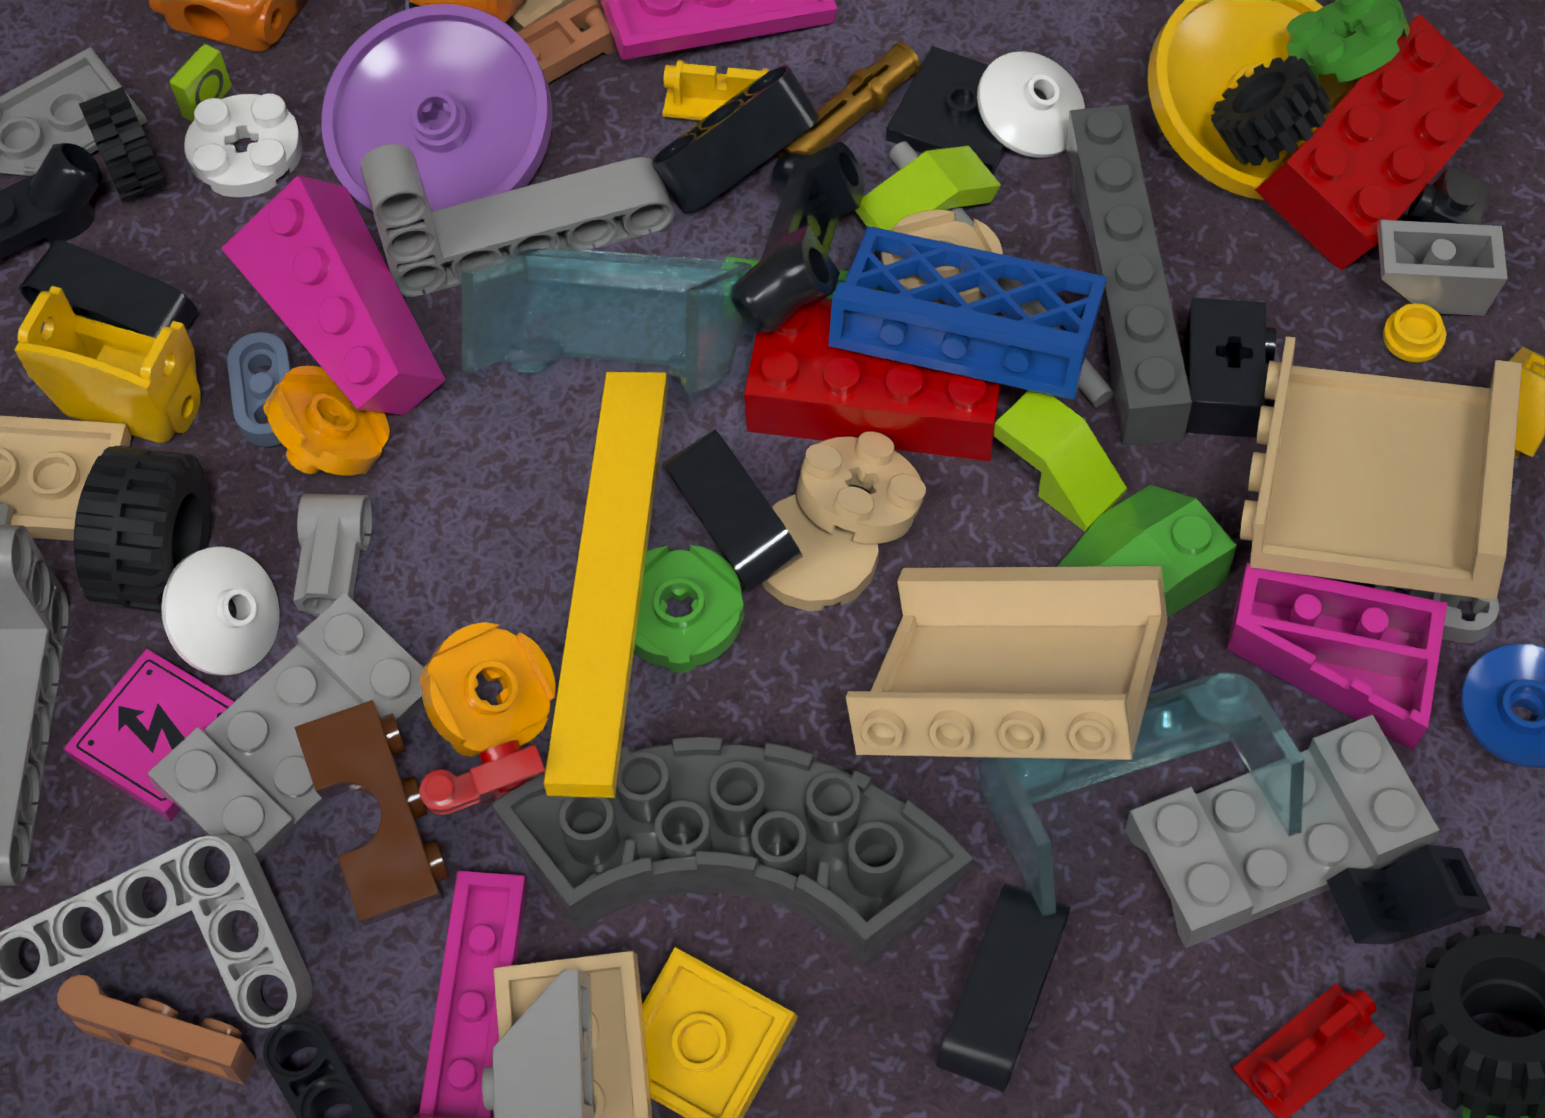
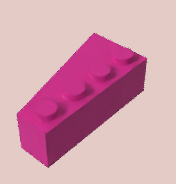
(337, 295)

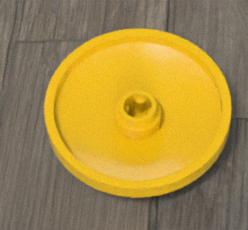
(1202, 55)

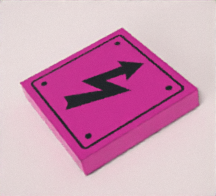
(143, 723)

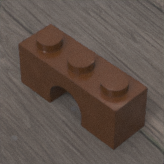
(357, 754)

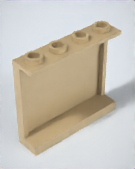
(1384, 478)
(1016, 664)

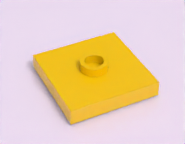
(709, 1039)

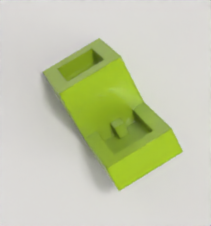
(930, 182)
(1072, 464)

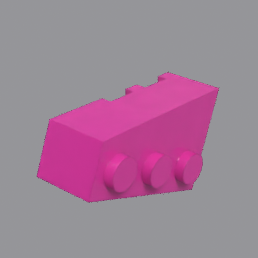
(1344, 645)

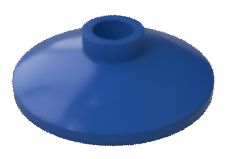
(1496, 685)

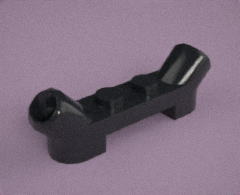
(52, 201)
(796, 259)

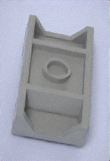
(248, 765)
(1234, 862)

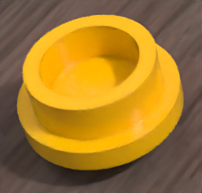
(1415, 333)

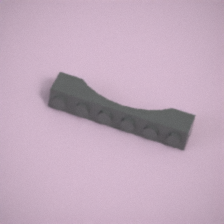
(1140, 326)

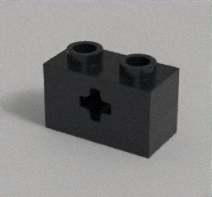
(1227, 365)

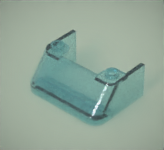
(603, 308)
(1172, 726)

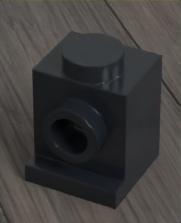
(1451, 199)

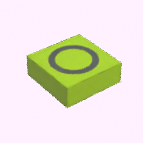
(200, 79)

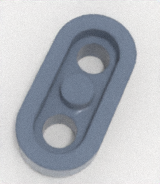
(250, 389)

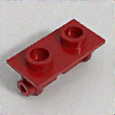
(1311, 1051)

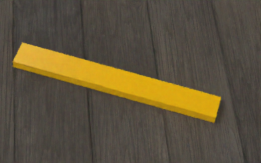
(607, 589)

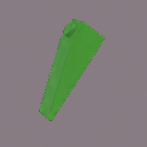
(1162, 531)

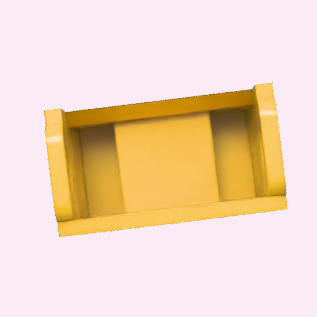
(110, 372)

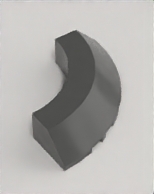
(741, 826)

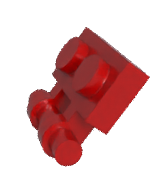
(501, 772)

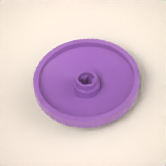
(452, 92)

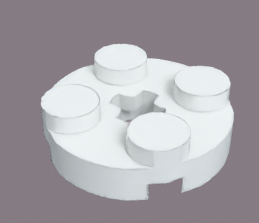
(237, 117)

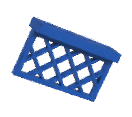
(963, 335)

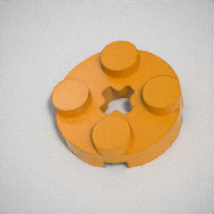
(323, 425)
(451, 681)

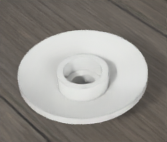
(1017, 114)
(199, 617)

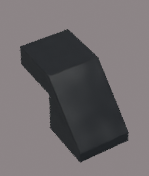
(1410, 897)

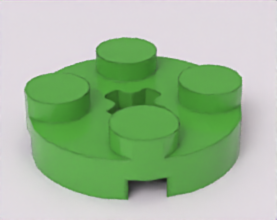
(1348, 37)
(715, 615)

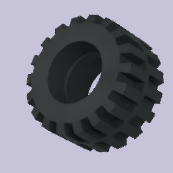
(137, 523)
(1459, 1056)

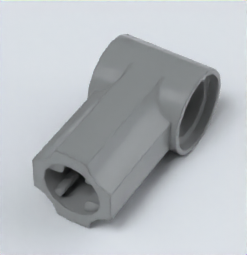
(330, 541)

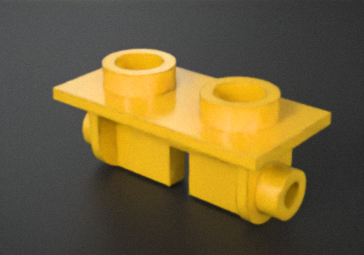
(699, 90)

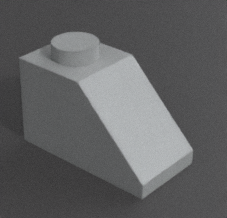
(1443, 264)
(546, 1056)

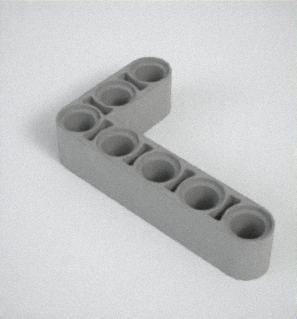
(565, 212)
(30, 661)
(188, 892)

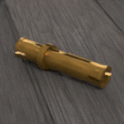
(866, 91)

